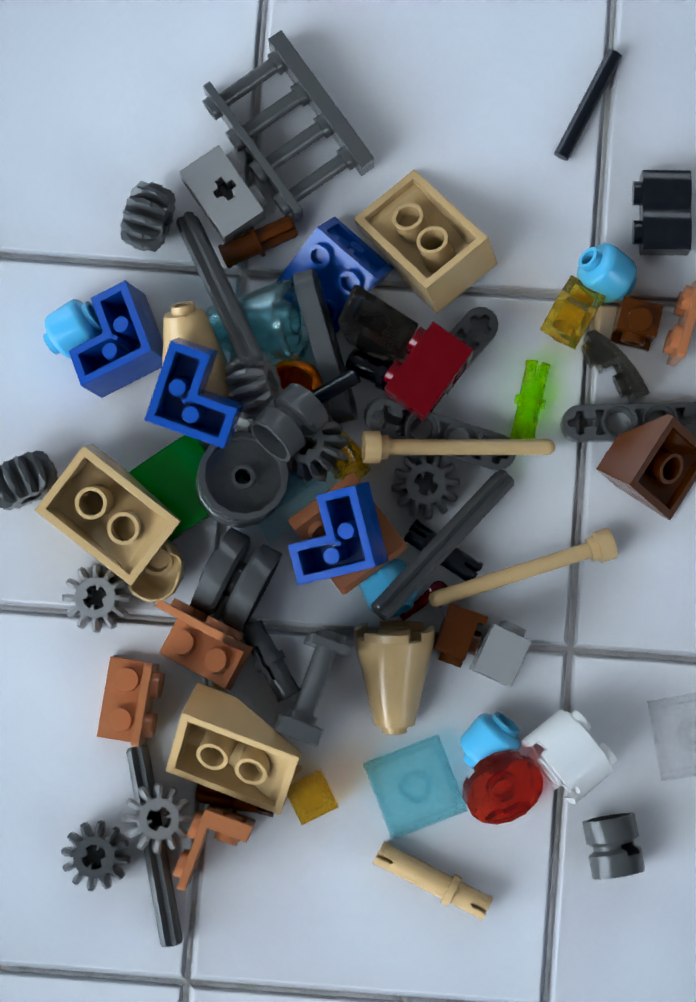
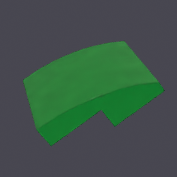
(172, 480)

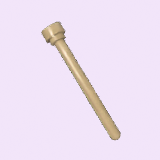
(378, 447)
(599, 547)

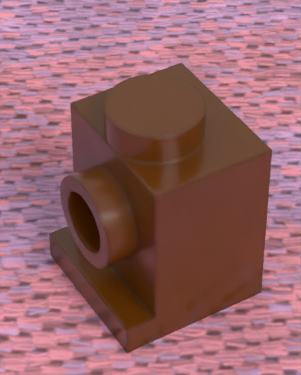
(636, 323)
(458, 634)

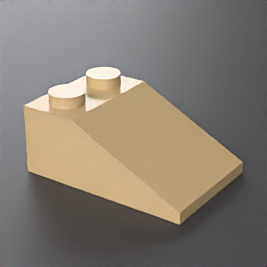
(427, 241)
(108, 513)
(232, 750)

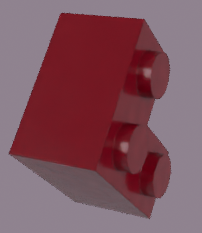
(429, 371)

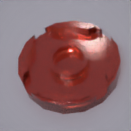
(502, 787)

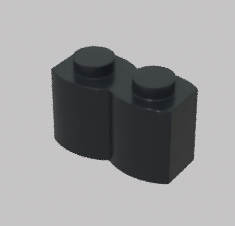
(663, 211)

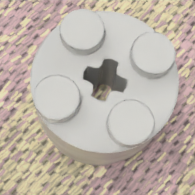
(569, 754)

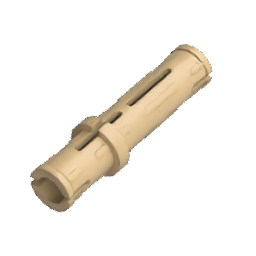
(432, 880)

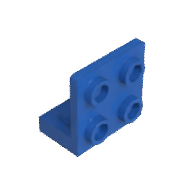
(340, 263)

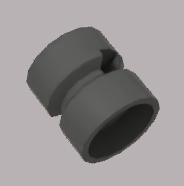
(284, 427)
(613, 846)

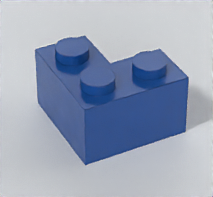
(127, 346)
(183, 402)
(351, 537)

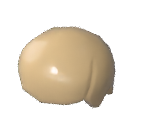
(161, 575)

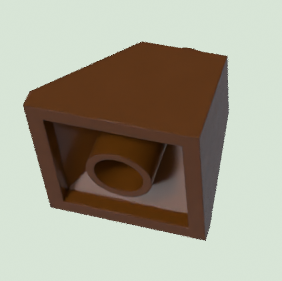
(653, 464)

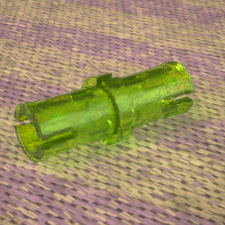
(530, 400)

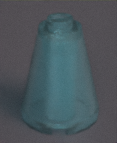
(273, 319)

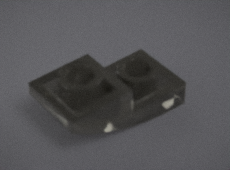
(605, 356)

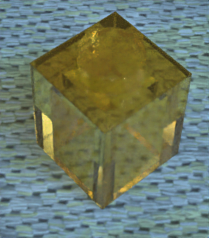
(572, 313)
(312, 796)

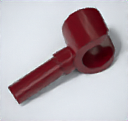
(423, 599)

